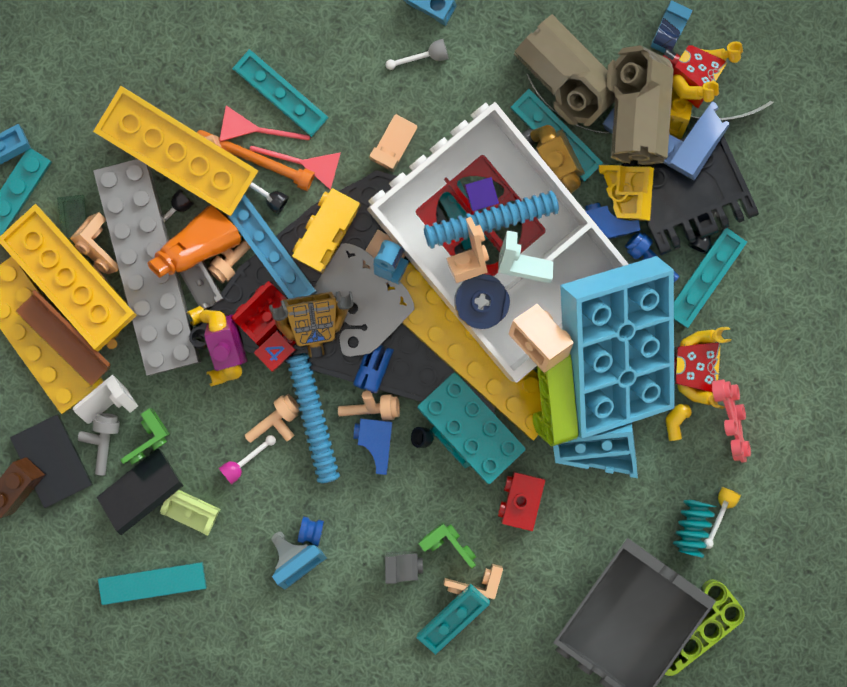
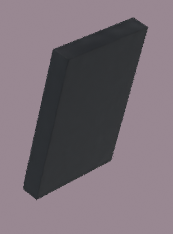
(55, 455)
(139, 491)

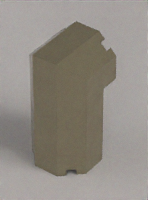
(567, 72)
(642, 105)

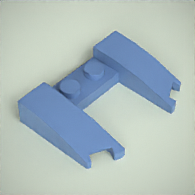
(693, 153)

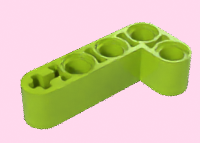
(558, 416)
(716, 616)

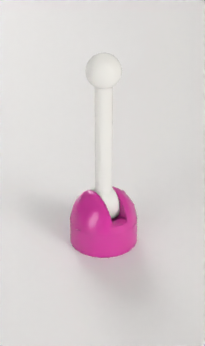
(232, 470)

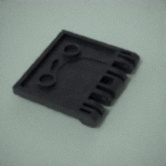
(680, 199)

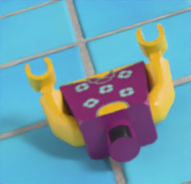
(223, 344)

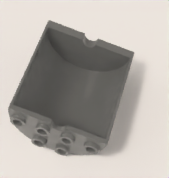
(633, 620)

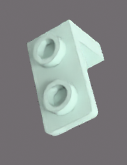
(523, 266)

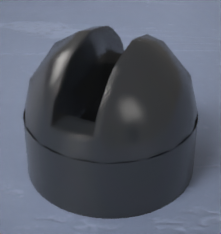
(198, 331)
(422, 437)

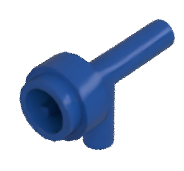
(639, 246)

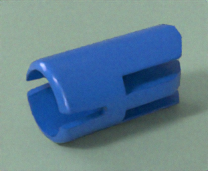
(373, 369)

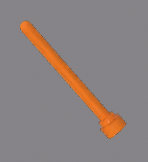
(302, 178)

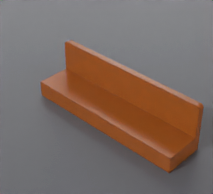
(63, 338)

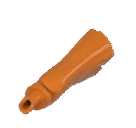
(201, 239)

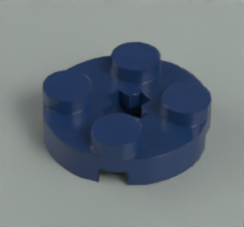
(491, 314)

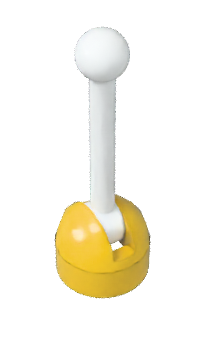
(727, 499)

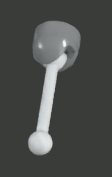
(436, 51)

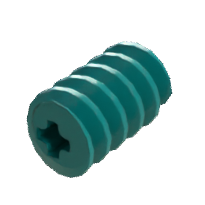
(694, 527)

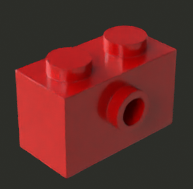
(522, 500)

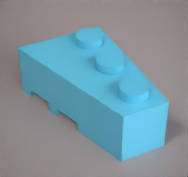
(607, 450)

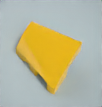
(629, 190)

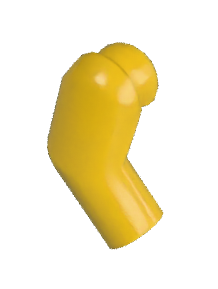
(675, 419)

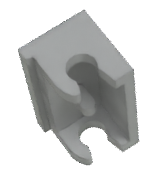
(202, 286)

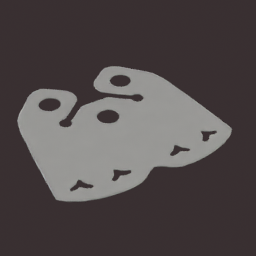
(376, 305)

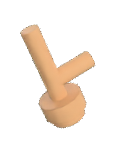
(221, 268)
(388, 407)
(286, 408)

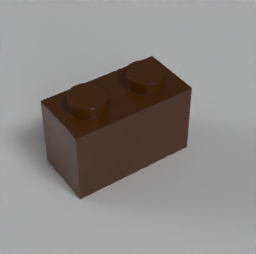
(17, 485)

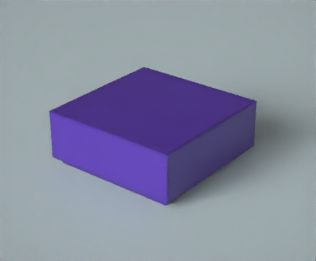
(481, 194)

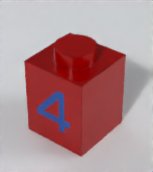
(275, 351)

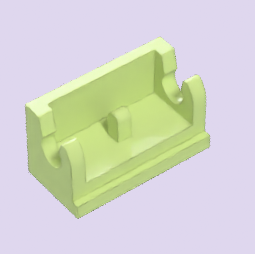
(190, 511)

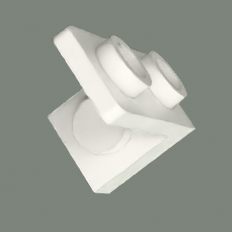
(104, 396)

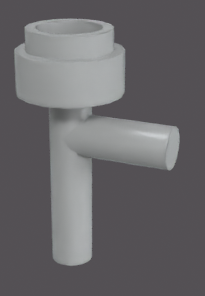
(105, 425)

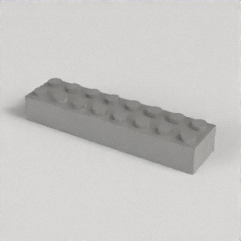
(136, 235)

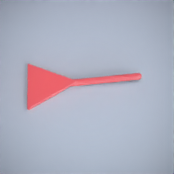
(236, 125)
(323, 166)

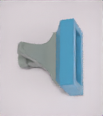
(294, 560)

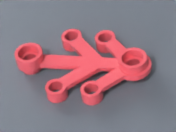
(728, 394)

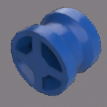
(310, 531)

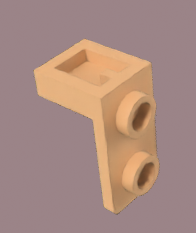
(393, 143)
(84, 243)
(471, 262)
(490, 579)

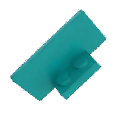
(470, 429)

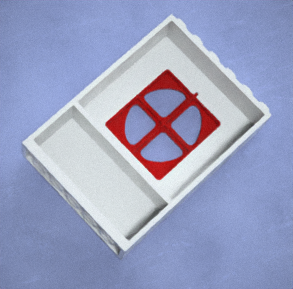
(497, 150)

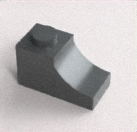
(402, 567)

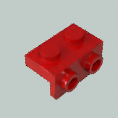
(255, 314)

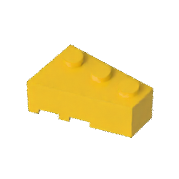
(326, 230)

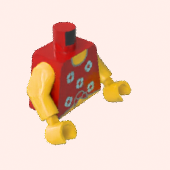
(699, 69)
(698, 365)

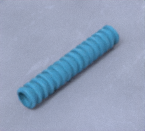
(492, 218)
(313, 418)

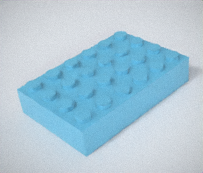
(621, 344)

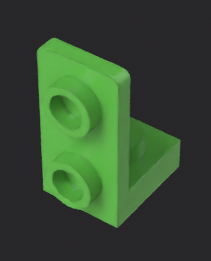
(153, 425)
(434, 540)

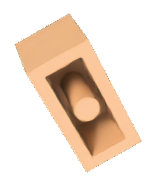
(541, 338)

